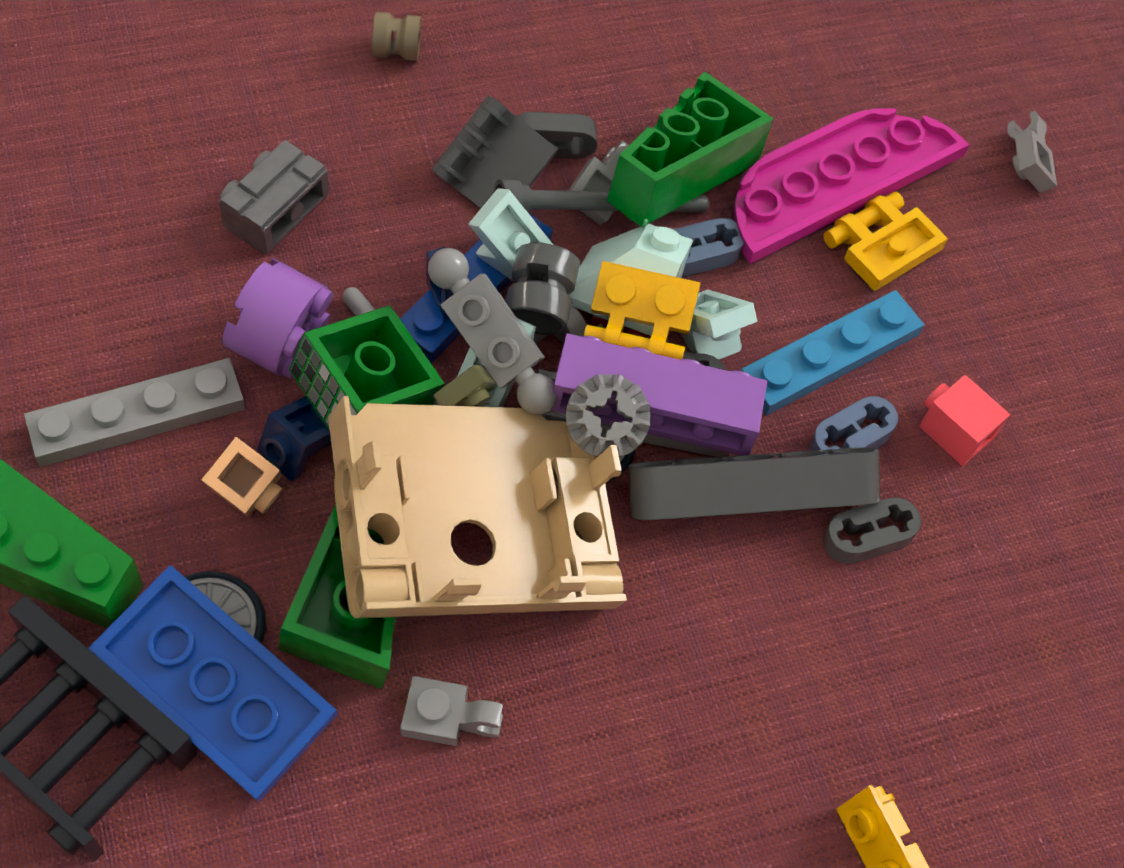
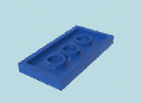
(214, 682)

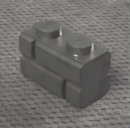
(273, 196)

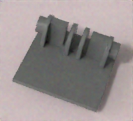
(493, 148)

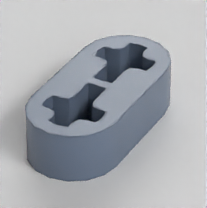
(706, 253)
(849, 421)

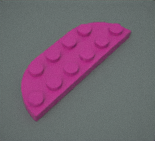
(836, 174)

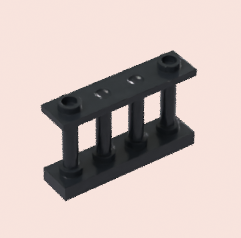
(116, 706)

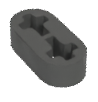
(571, 133)
(875, 540)

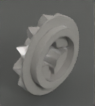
(595, 393)

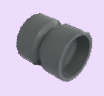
(542, 286)

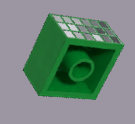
(365, 359)

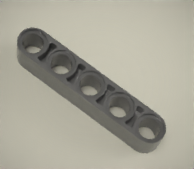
(754, 483)

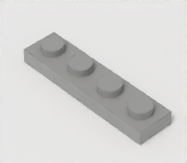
(134, 412)

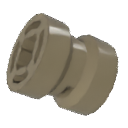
(407, 36)

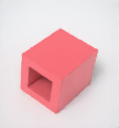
(962, 419)

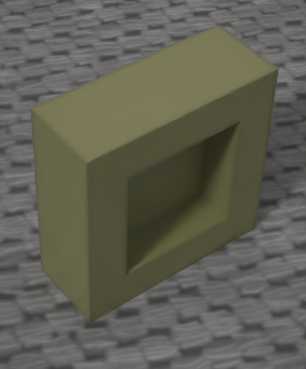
(467, 389)

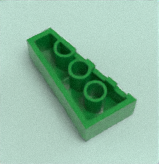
(688, 151)
(60, 556)
(322, 626)

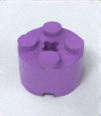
(274, 314)

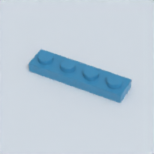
(835, 350)

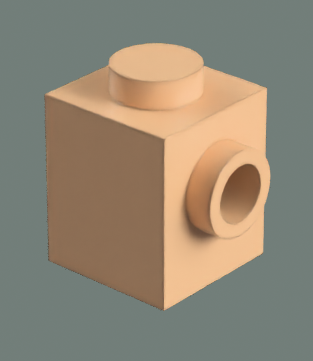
(244, 479)

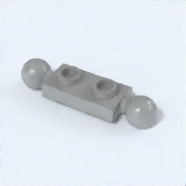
(492, 330)

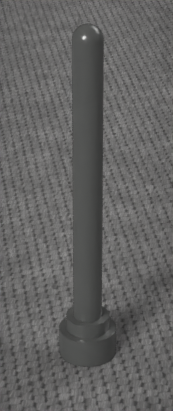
(578, 199)

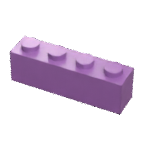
(685, 397)

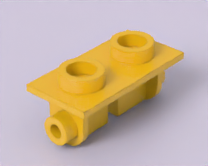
(877, 830)

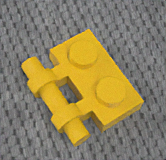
(890, 250)
(645, 299)

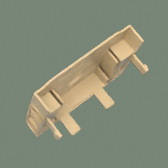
(507, 470)

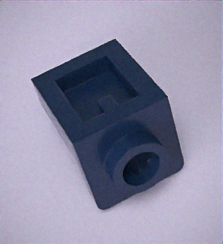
(292, 437)

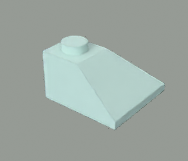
(642, 248)

